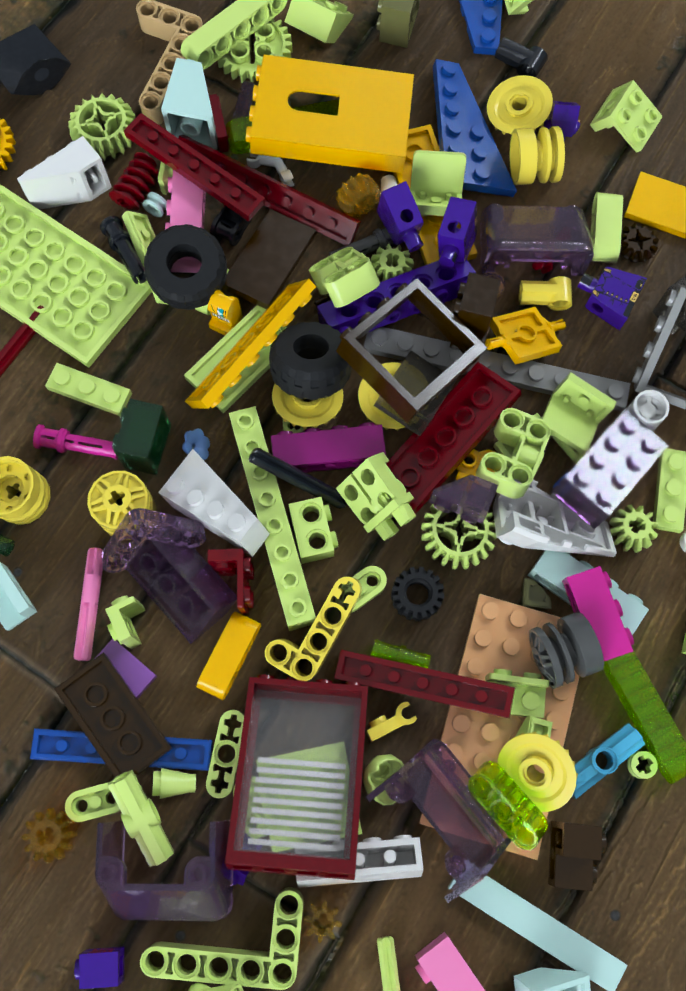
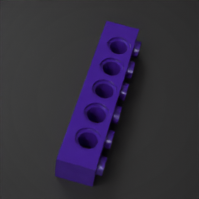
(440, 280)

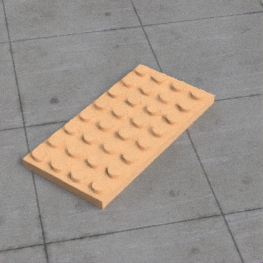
(501, 641)

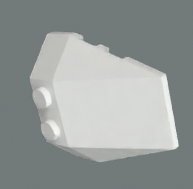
(548, 524)

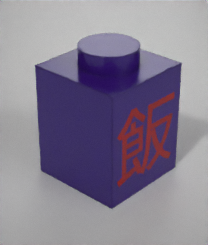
(100, 968)

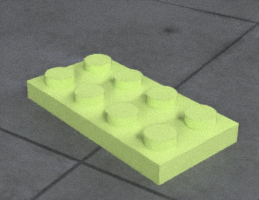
(217, 353)

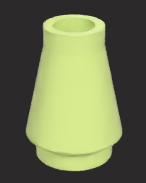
(172, 783)

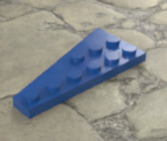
(483, 24)
(465, 131)

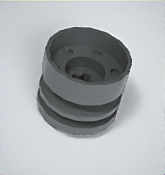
(566, 649)

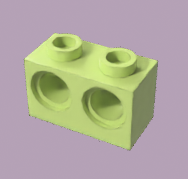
(306, 531)

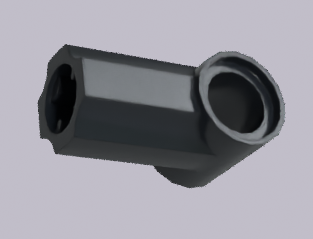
(525, 60)

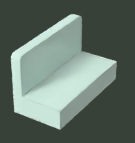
(14, 603)

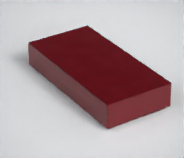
(219, 123)

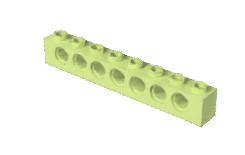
(272, 515)

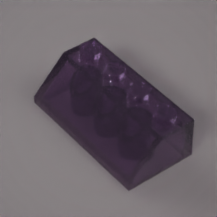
(182, 586)

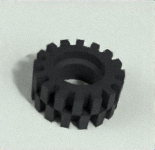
(422, 577)

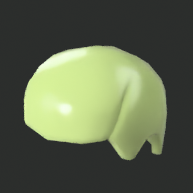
(376, 772)

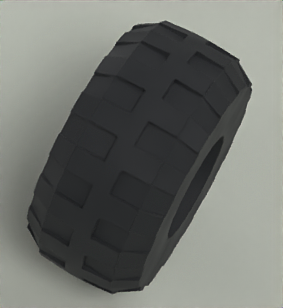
(175, 244)
(307, 362)

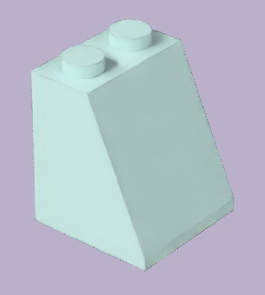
(188, 105)

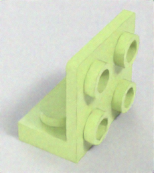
(629, 113)

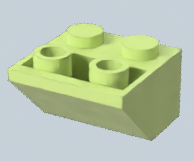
(319, 18)

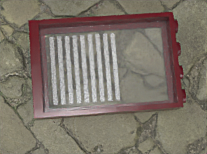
(299, 778)

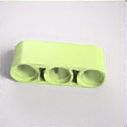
(606, 227)

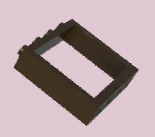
(380, 378)

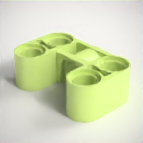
(344, 276)
(526, 455)

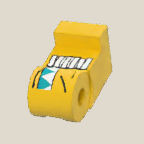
(224, 311)

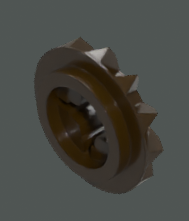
(631, 250)

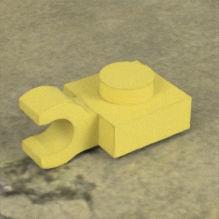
(382, 726)

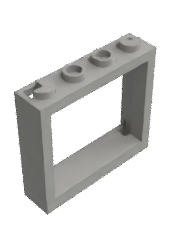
(654, 349)

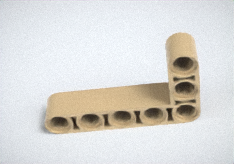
(170, 25)

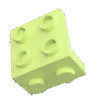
(436, 179)
(576, 412)

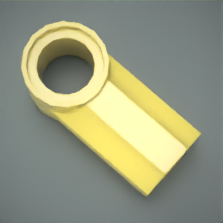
(553, 293)

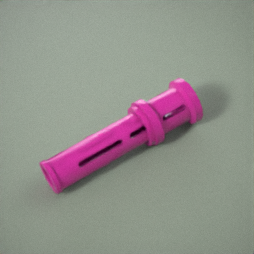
(62, 442)

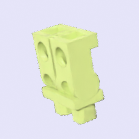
(377, 497)

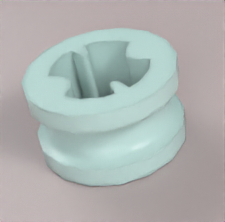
(154, 204)

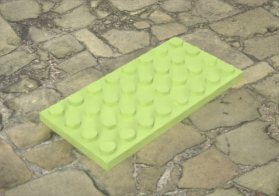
(80, 286)

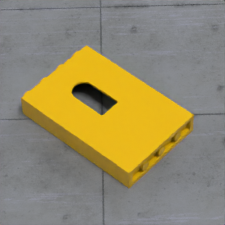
(364, 134)

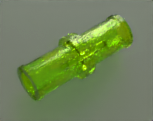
(400, 654)

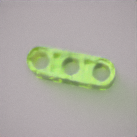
(512, 819)

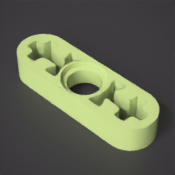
(215, 775)

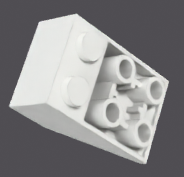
(66, 177)

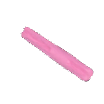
(88, 605)

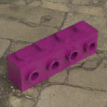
(329, 449)

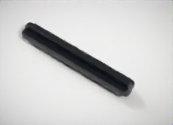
(296, 477)

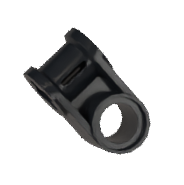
(229, 225)

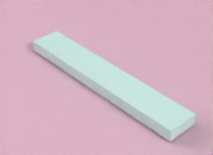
(545, 932)

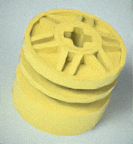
(536, 155)
(34, 490)
(106, 492)

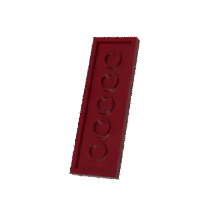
(453, 432)

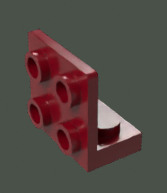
(227, 563)

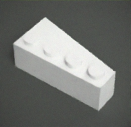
(205, 498)

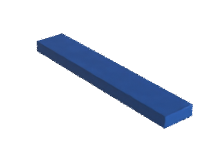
(76, 747)

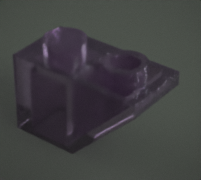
(466, 497)

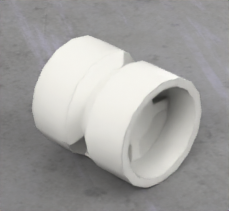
(650, 408)

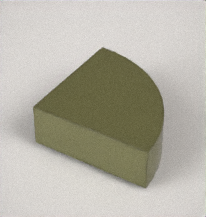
(534, 595)

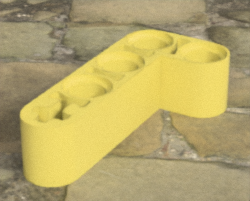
(320, 625)

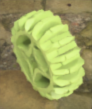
(109, 111)
(448, 531)

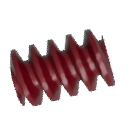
(135, 182)

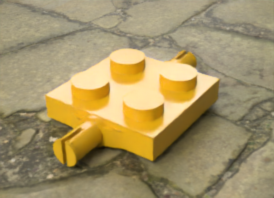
(525, 335)

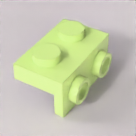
(121, 626)

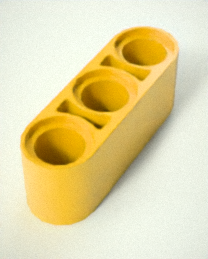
(228, 655)

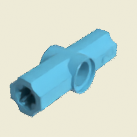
(615, 748)

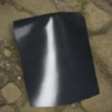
(30, 62)

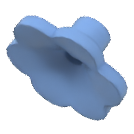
(197, 441)

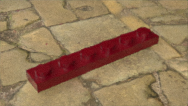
(194, 167)
(426, 683)

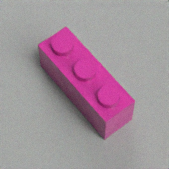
(592, 597)

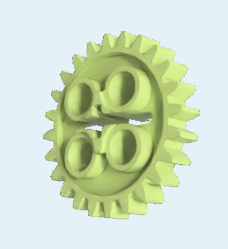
(269, 40)

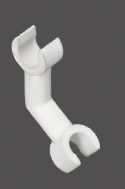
(284, 173)

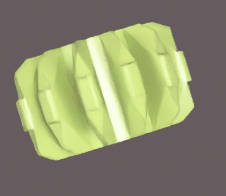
(398, 260)
(643, 525)

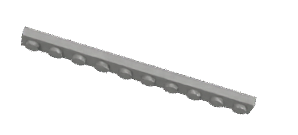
(526, 375)

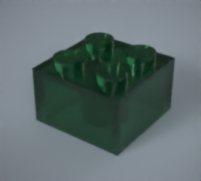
(142, 436)

